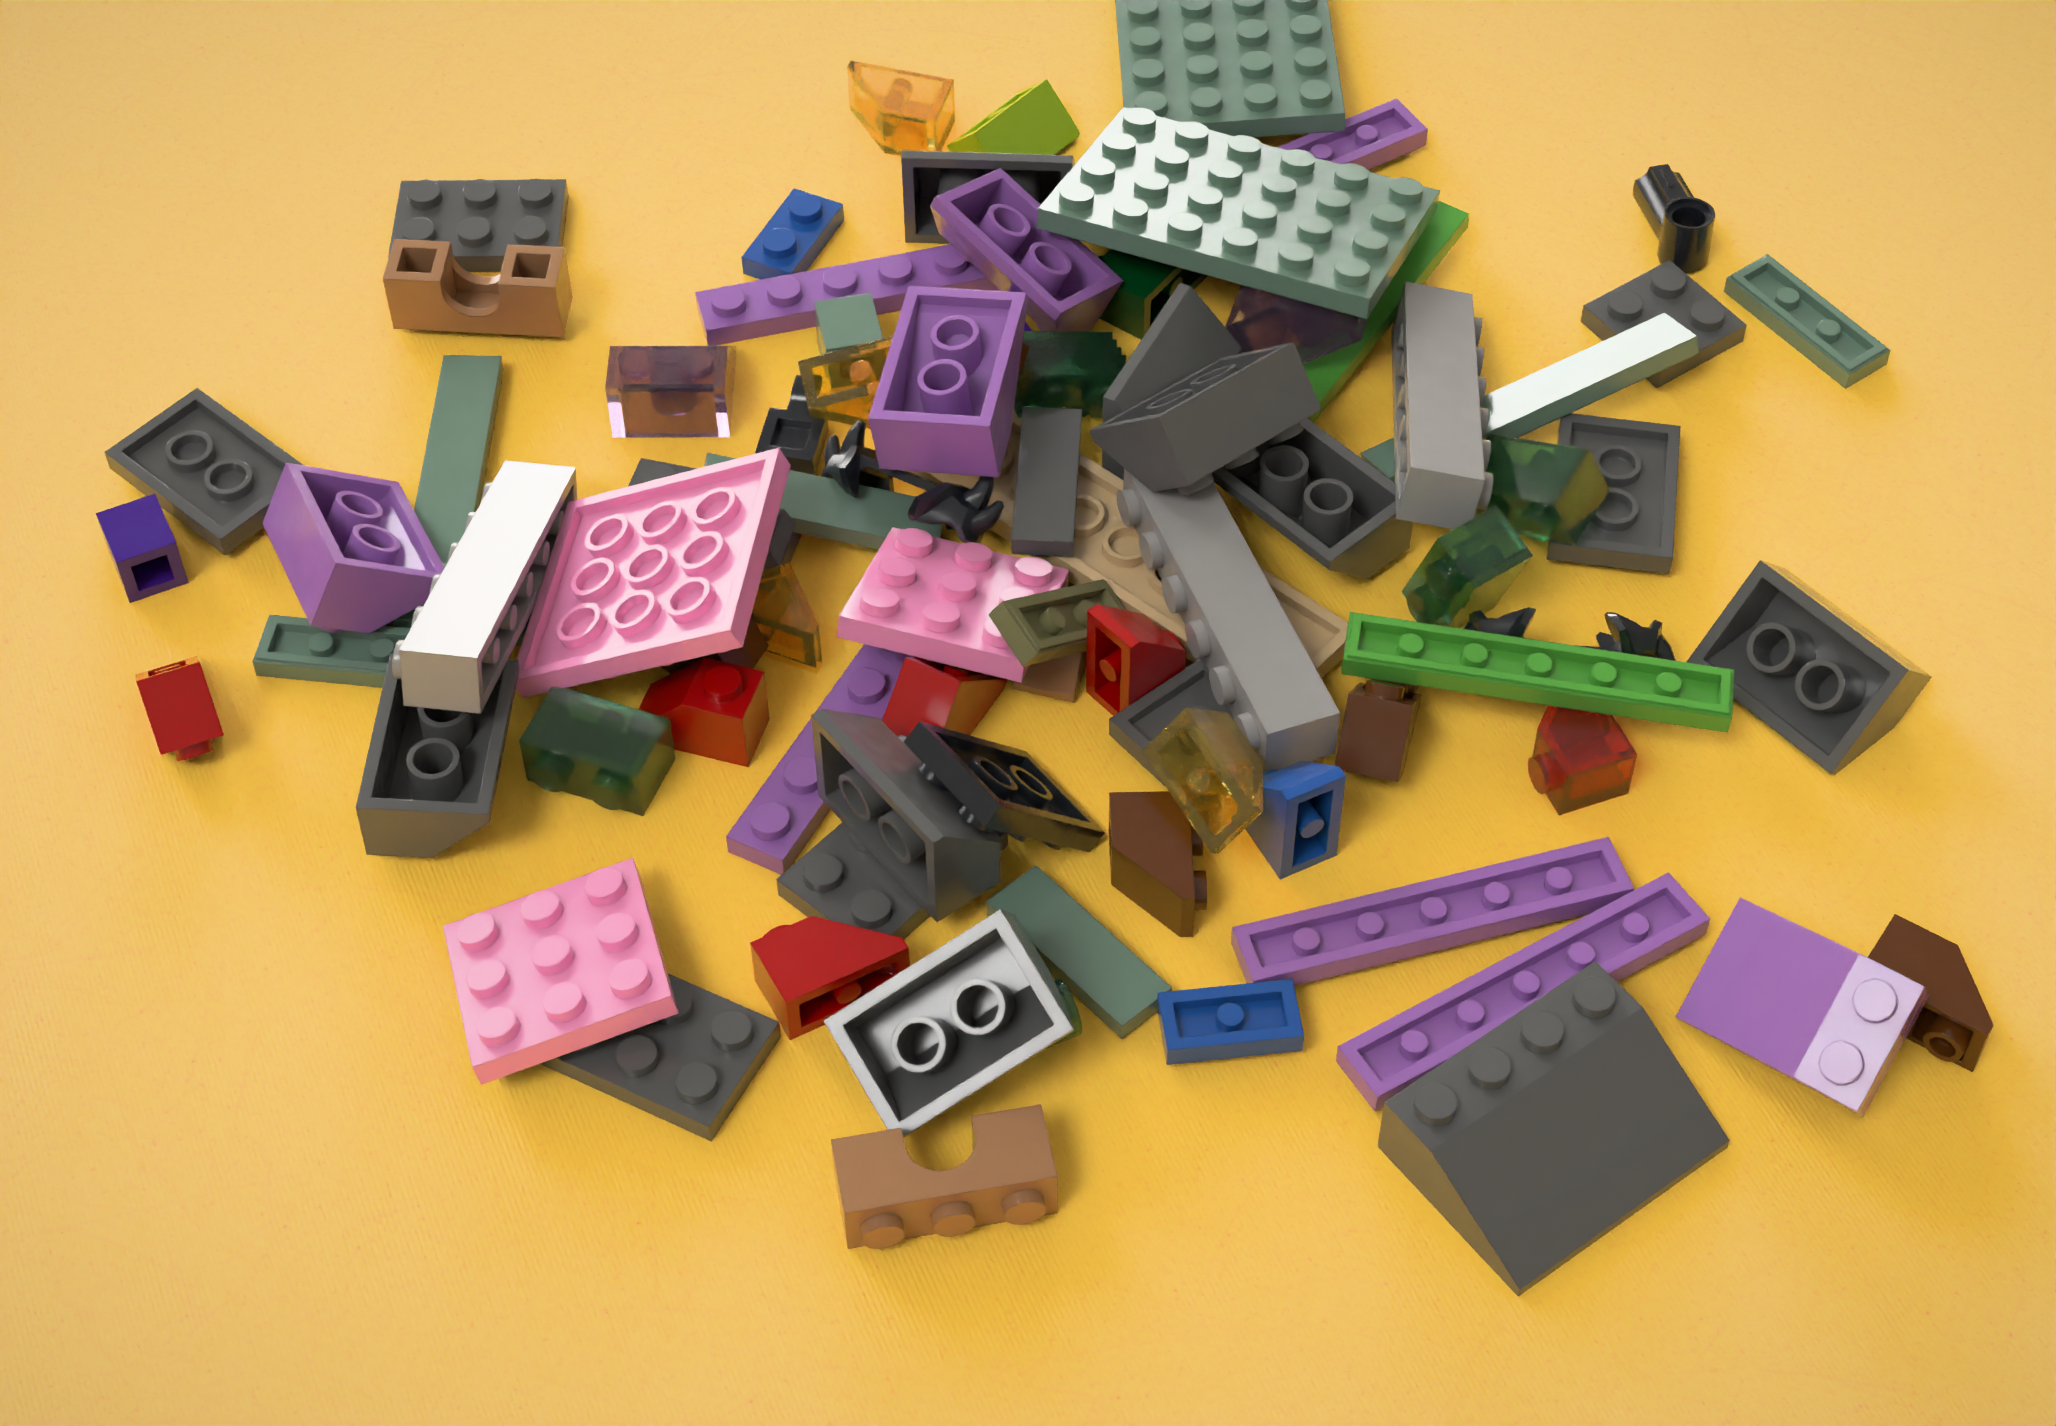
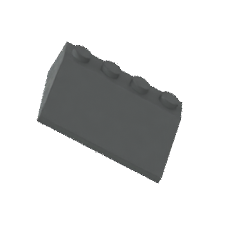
(1551, 1128)

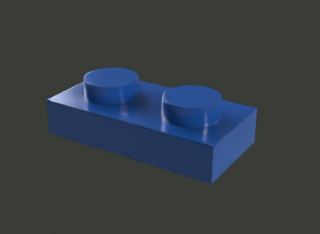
(793, 236)
(1230, 1021)

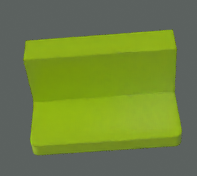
(1025, 124)

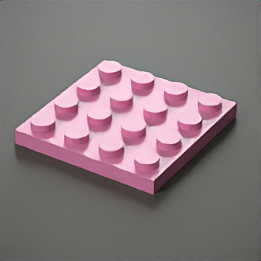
(653, 574)

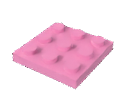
(936, 598)
(558, 971)

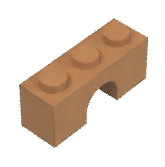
(436, 294)
(895, 1199)

